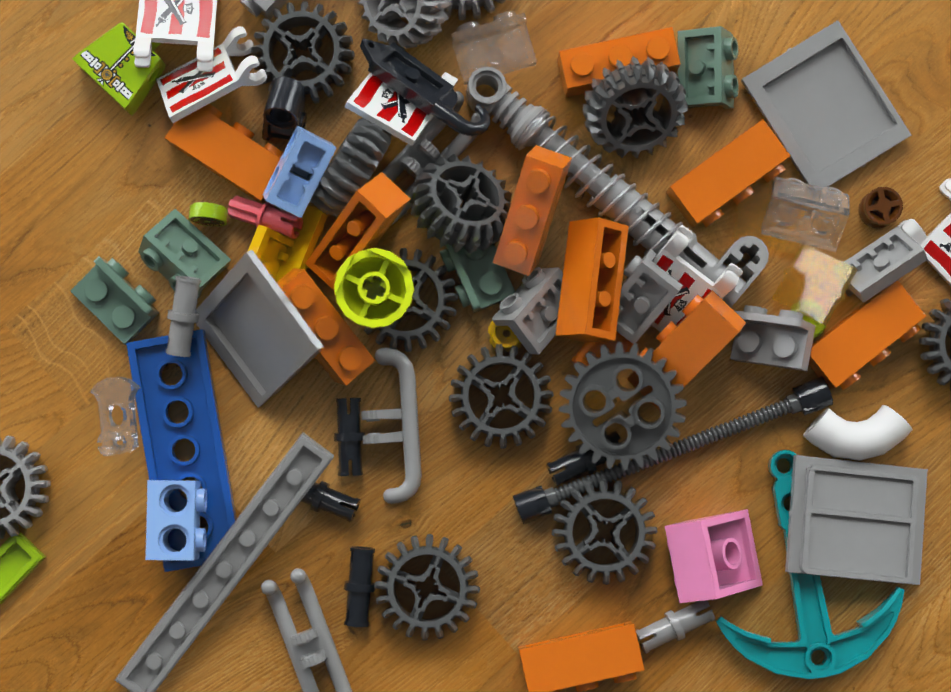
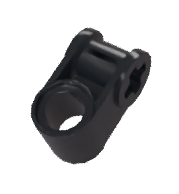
(284, 109)

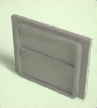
(826, 107)
(256, 329)
(856, 520)

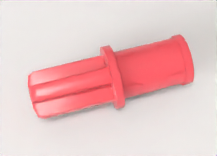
(265, 215)

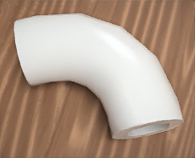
(858, 439)

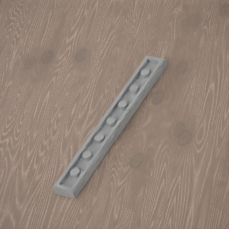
(225, 566)

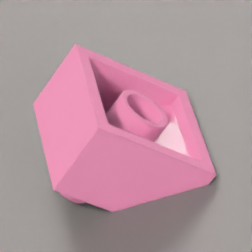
(713, 556)

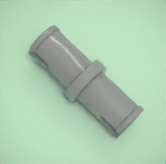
(183, 316)
(674, 625)

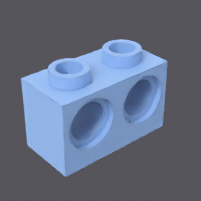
(299, 171)
(163, 519)

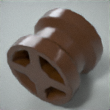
(888, 204)

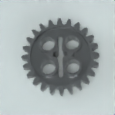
(642, 434)

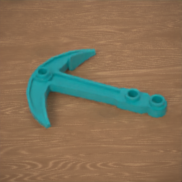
(811, 614)

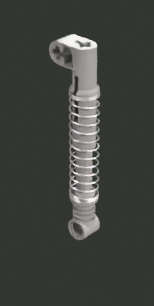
(611, 196)

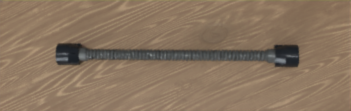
(805, 398)

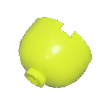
(374, 288)

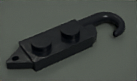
(420, 86)

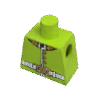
(113, 68)

